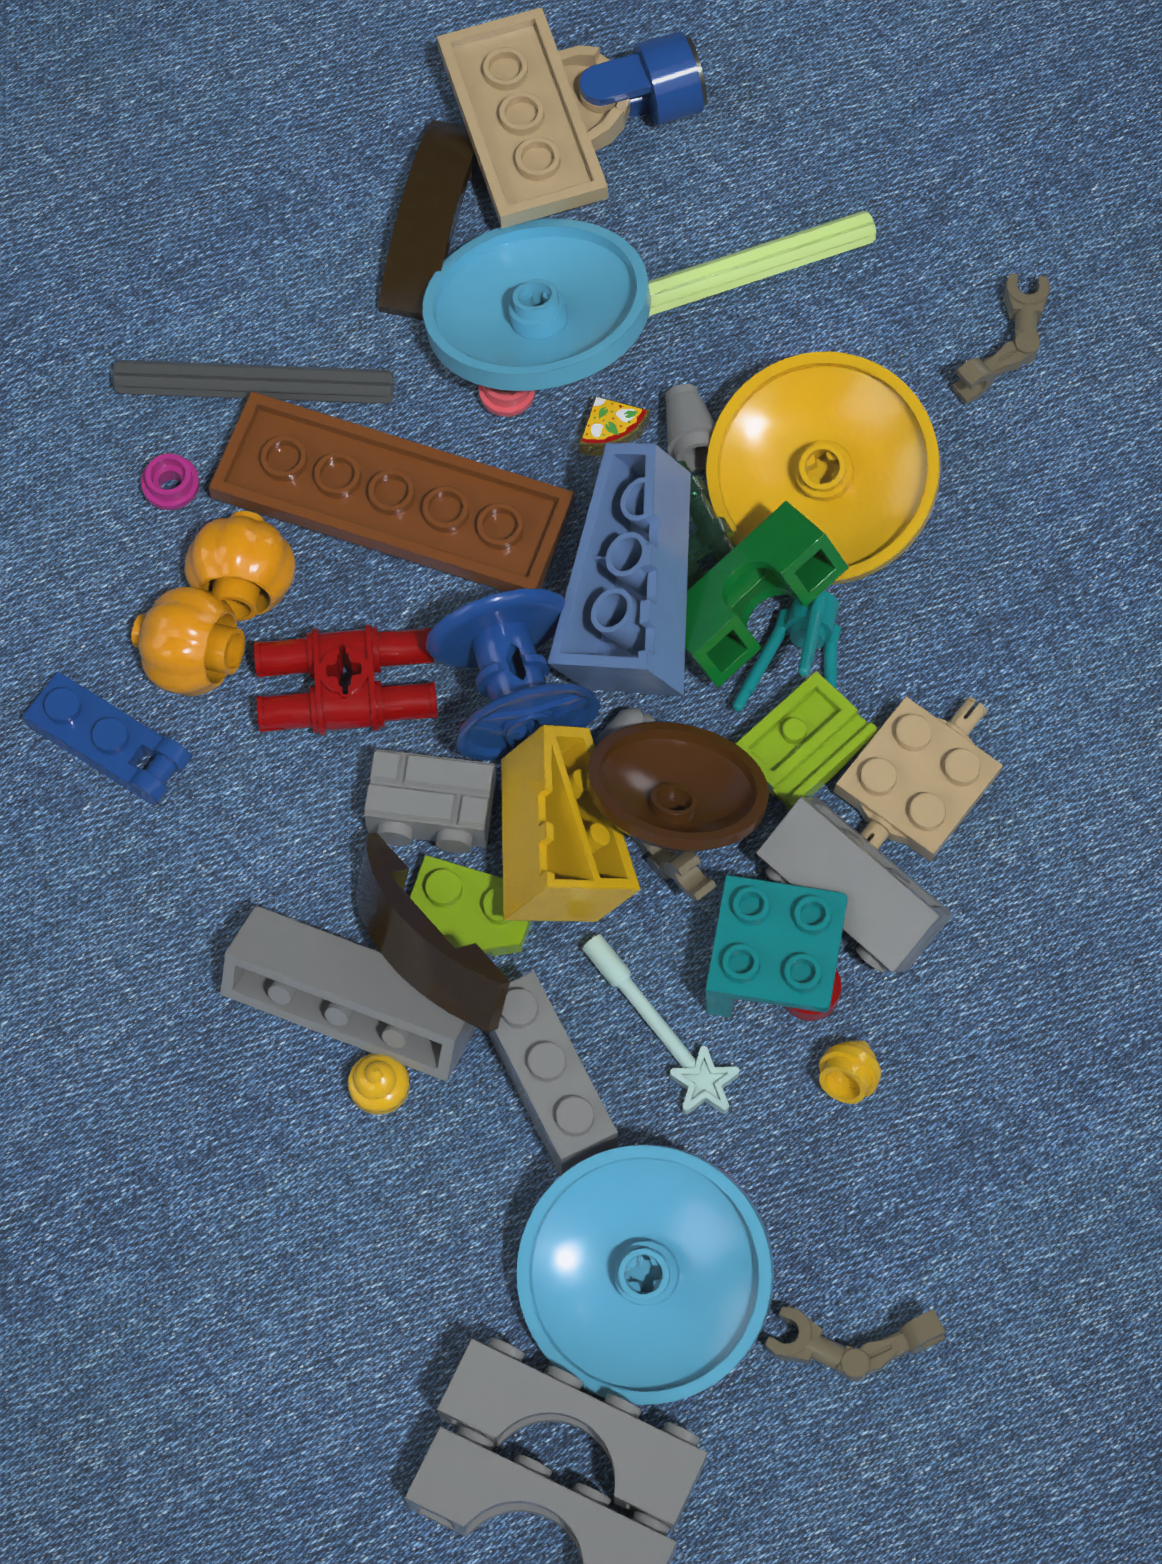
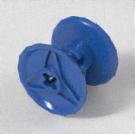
(501, 640)

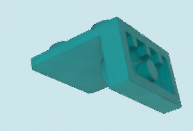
(775, 946)

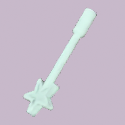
(698, 1076)

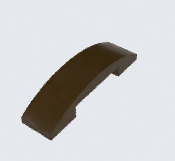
(427, 217)
(453, 978)

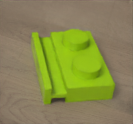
(807, 740)

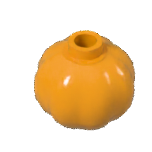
(237, 559)
(188, 641)

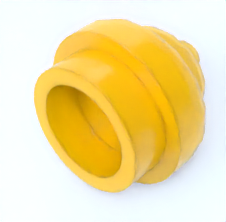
(849, 1071)
(378, 1084)

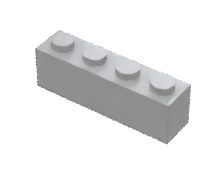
(340, 993)

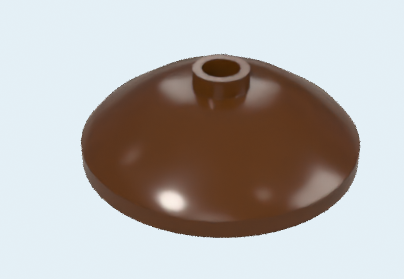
(677, 786)

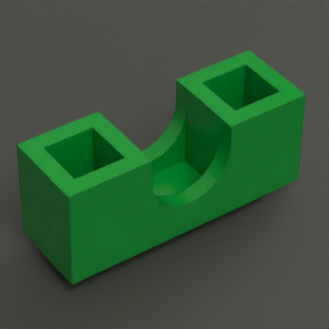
(776, 558)

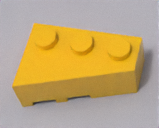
(556, 844)

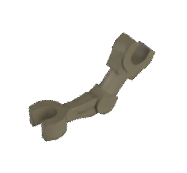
(1026, 311)
(680, 867)
(851, 1362)

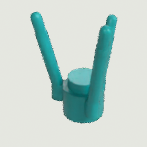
(809, 630)

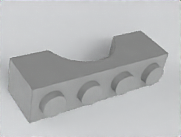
(503, 1395)
(469, 1484)

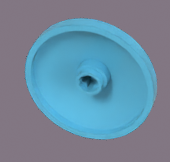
(537, 304)
(645, 1273)

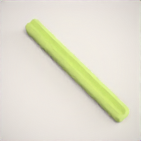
(761, 261)

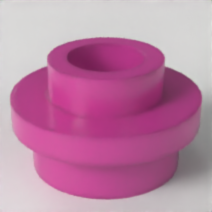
(166, 468)

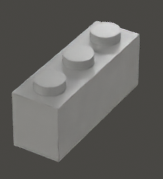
(885, 906)
(551, 1077)

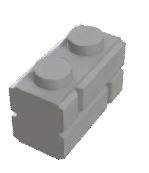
(430, 800)

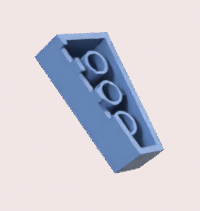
(629, 578)

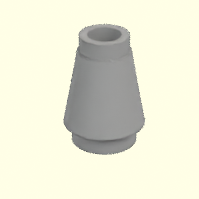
(688, 426)

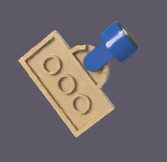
(547, 111)

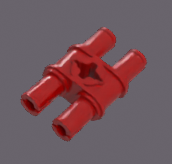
(324, 657)

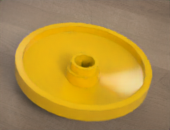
(836, 445)

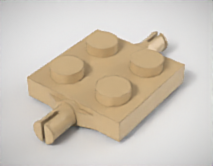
(919, 777)

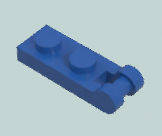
(105, 738)

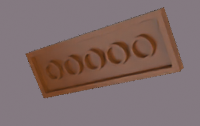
(392, 494)

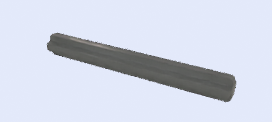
(241, 379)

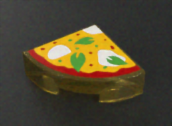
(612, 423)

